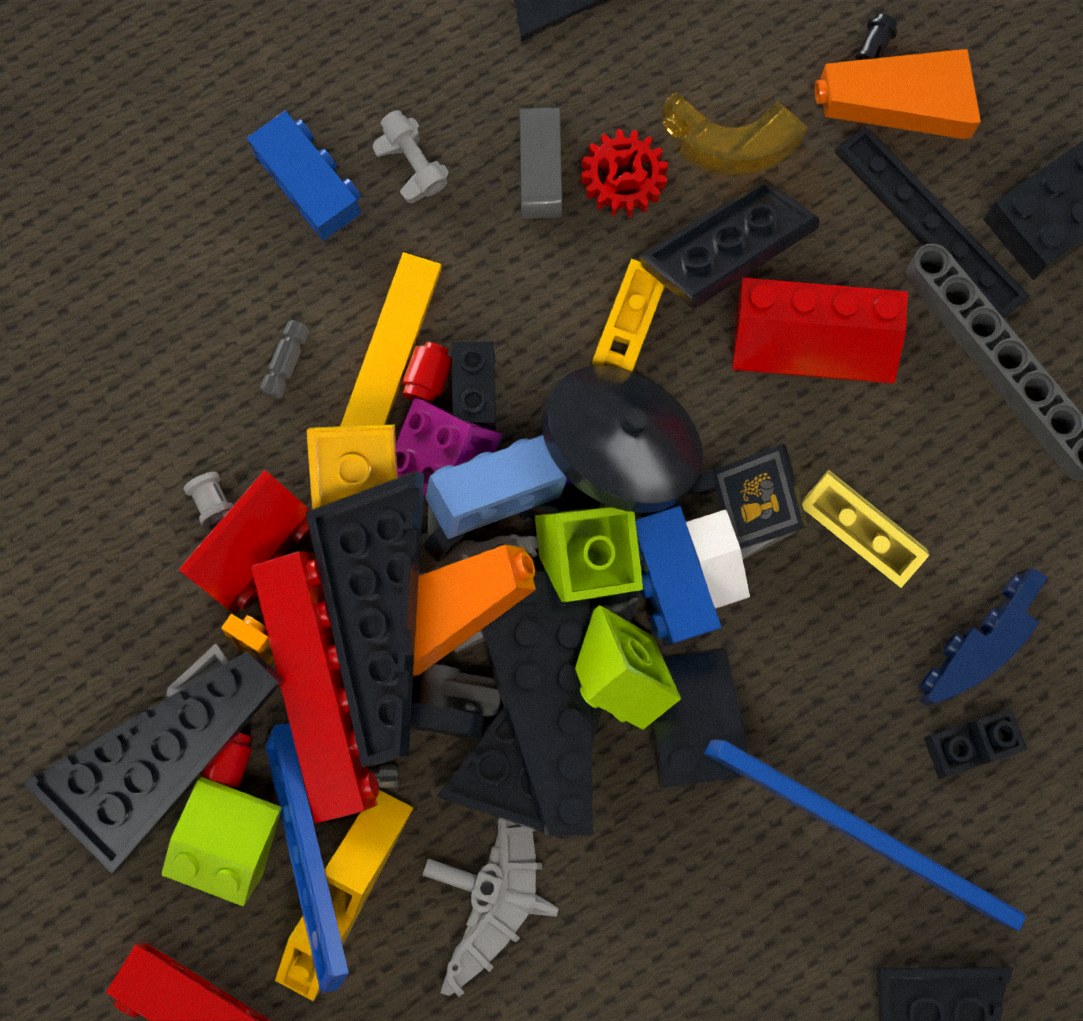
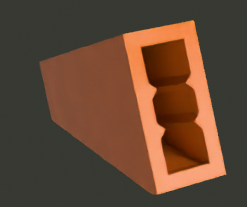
(904, 92)
(466, 598)

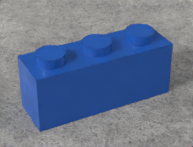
(305, 174)
(673, 578)

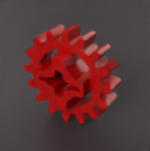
(618, 156)

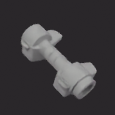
(402, 137)

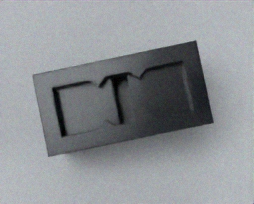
(474, 382)

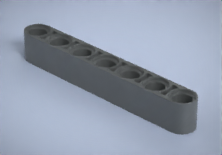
(1000, 341)

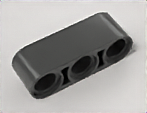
(540, 163)

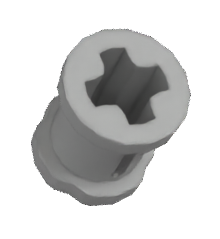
(208, 498)

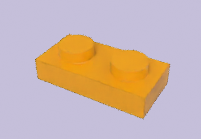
(248, 636)

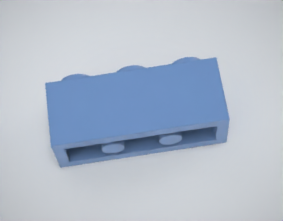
(494, 486)

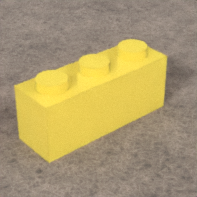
(865, 528)

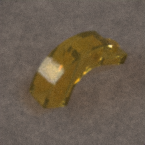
(733, 149)

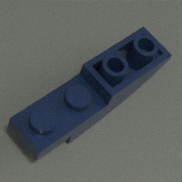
(978, 654)

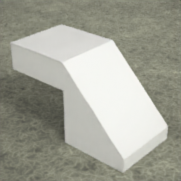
(719, 558)

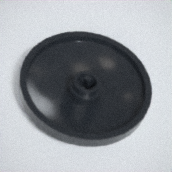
(622, 439)

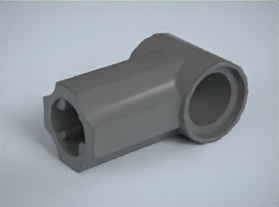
(459, 691)

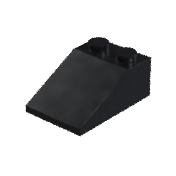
(703, 714)

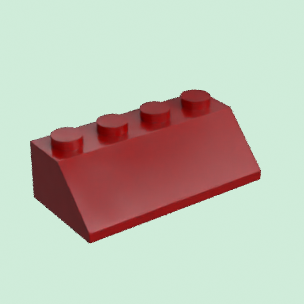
(819, 330)

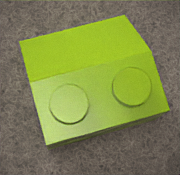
(590, 552)
(624, 671)
(222, 841)

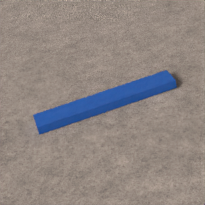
(306, 860)

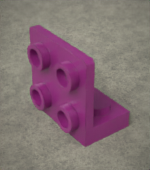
(439, 439)

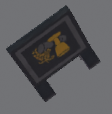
(757, 496)

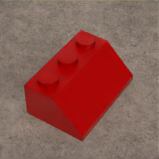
(253, 531)

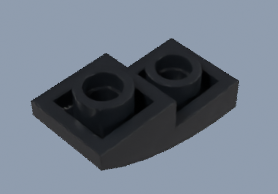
(975, 743)

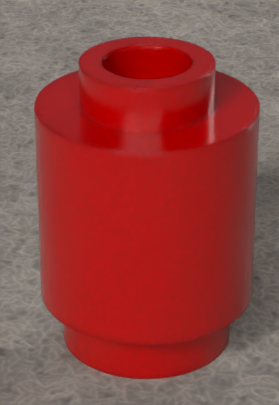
(427, 372)
(231, 763)

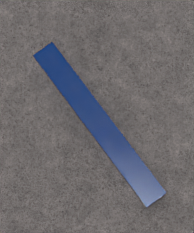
(864, 834)

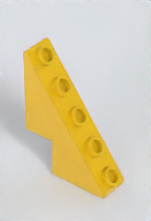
(350, 881)

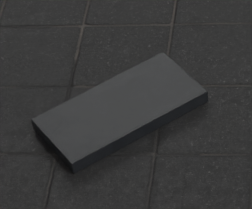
(729, 243)

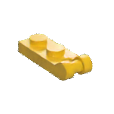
(629, 318)

